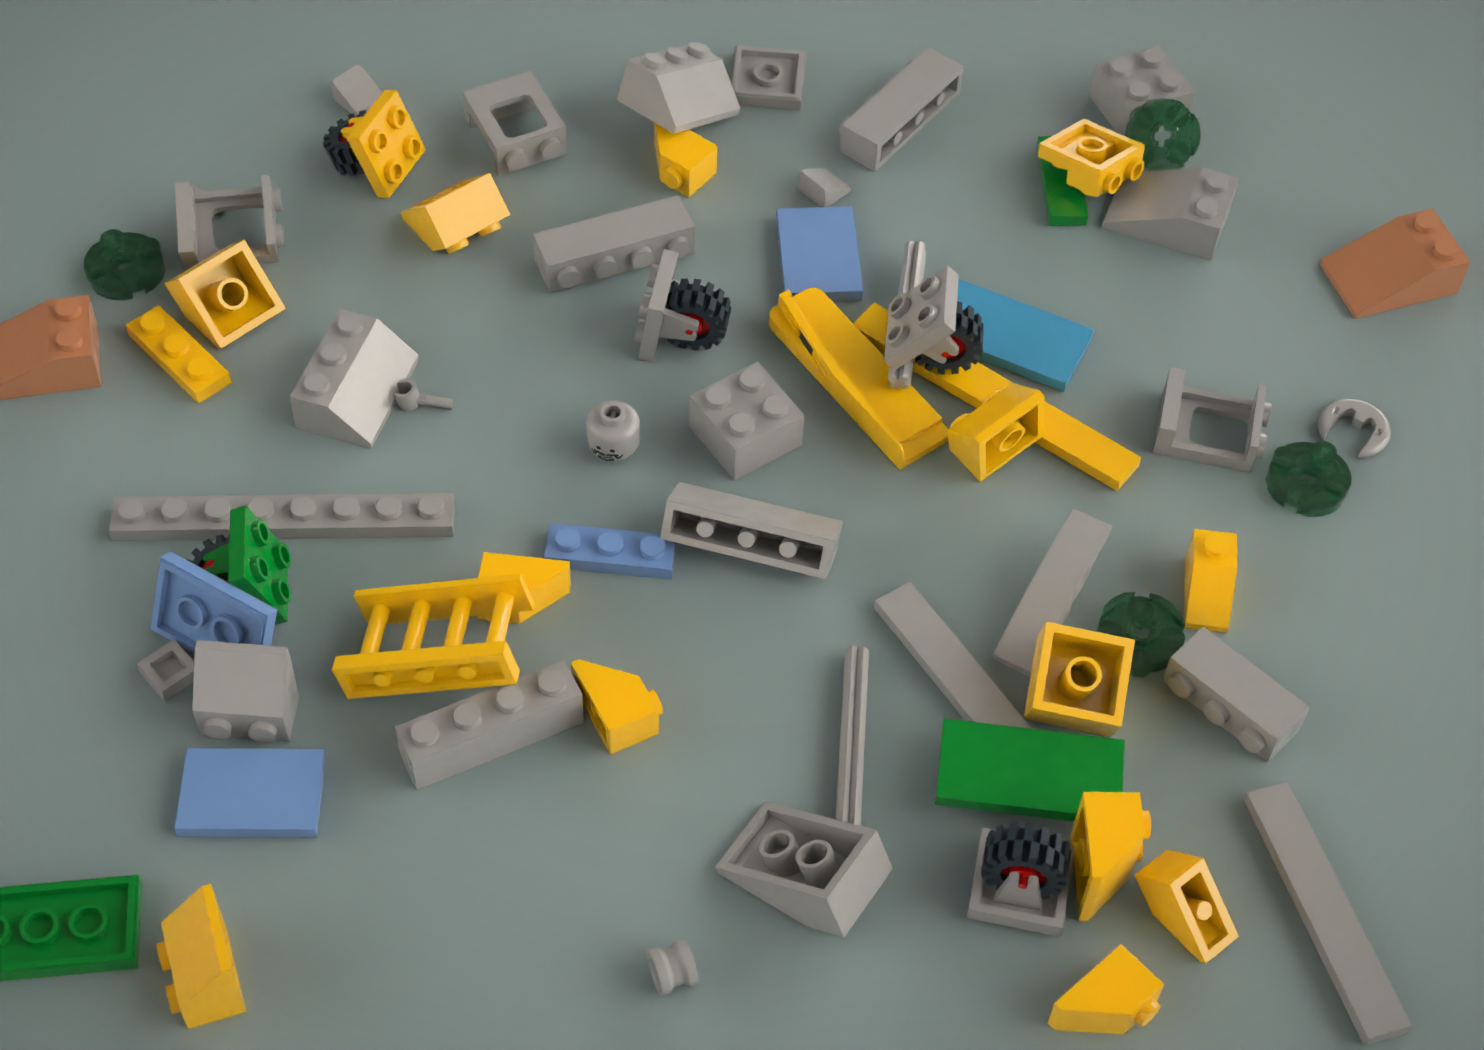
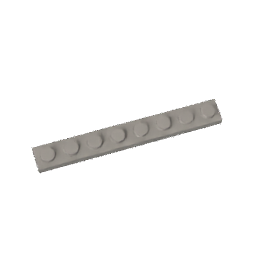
(285, 515)

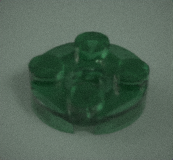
(1176, 119)
(118, 248)
(1313, 459)
(1155, 614)

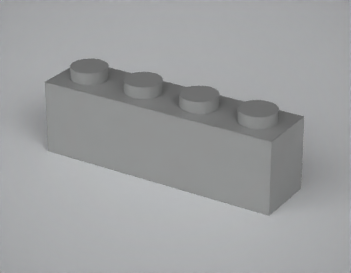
(900, 108)
(613, 243)
(751, 530)
(490, 724)

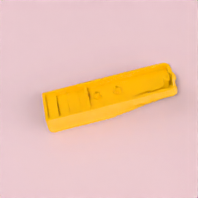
(857, 376)

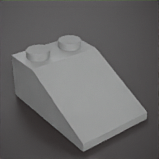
(1174, 209)
(808, 866)

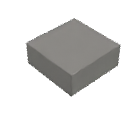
(168, 670)

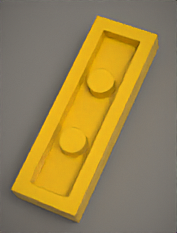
(178, 354)

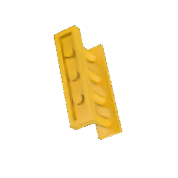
(434, 668)

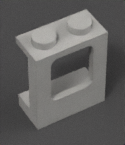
(508, 97)
(196, 215)
(1176, 415)

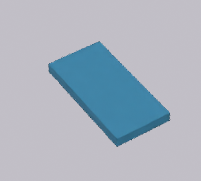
(1026, 337)

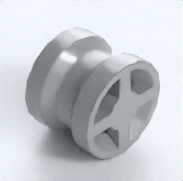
(672, 966)

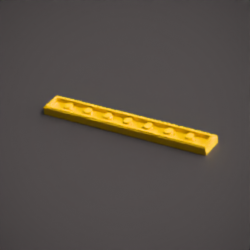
(1062, 433)

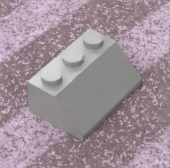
(679, 87)
(352, 380)

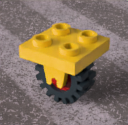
(376, 144)

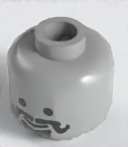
(612, 430)

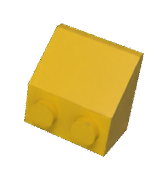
(457, 213)
(226, 294)
(998, 429)
(1107, 845)
(200, 961)

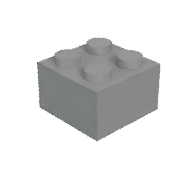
(1135, 79)
(746, 420)

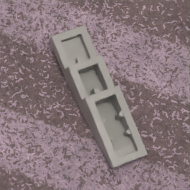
(1052, 588)

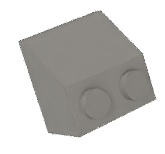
(244, 691)

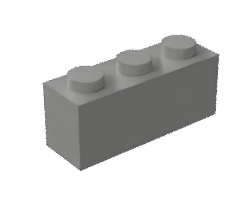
(1235, 694)

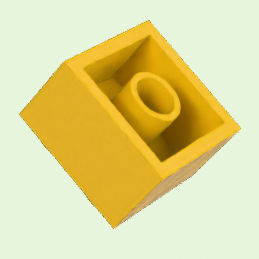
(1079, 679)

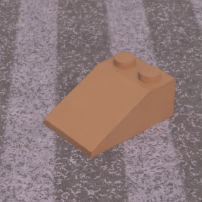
(1397, 265)
(50, 349)

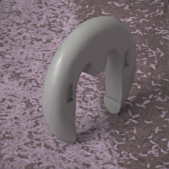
(1362, 414)

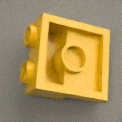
(1094, 157)

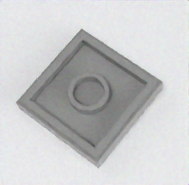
(768, 77)

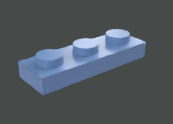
(611, 550)

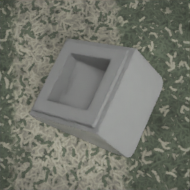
(355, 90)
(822, 186)

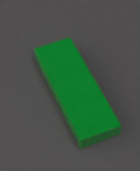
(1063, 202)

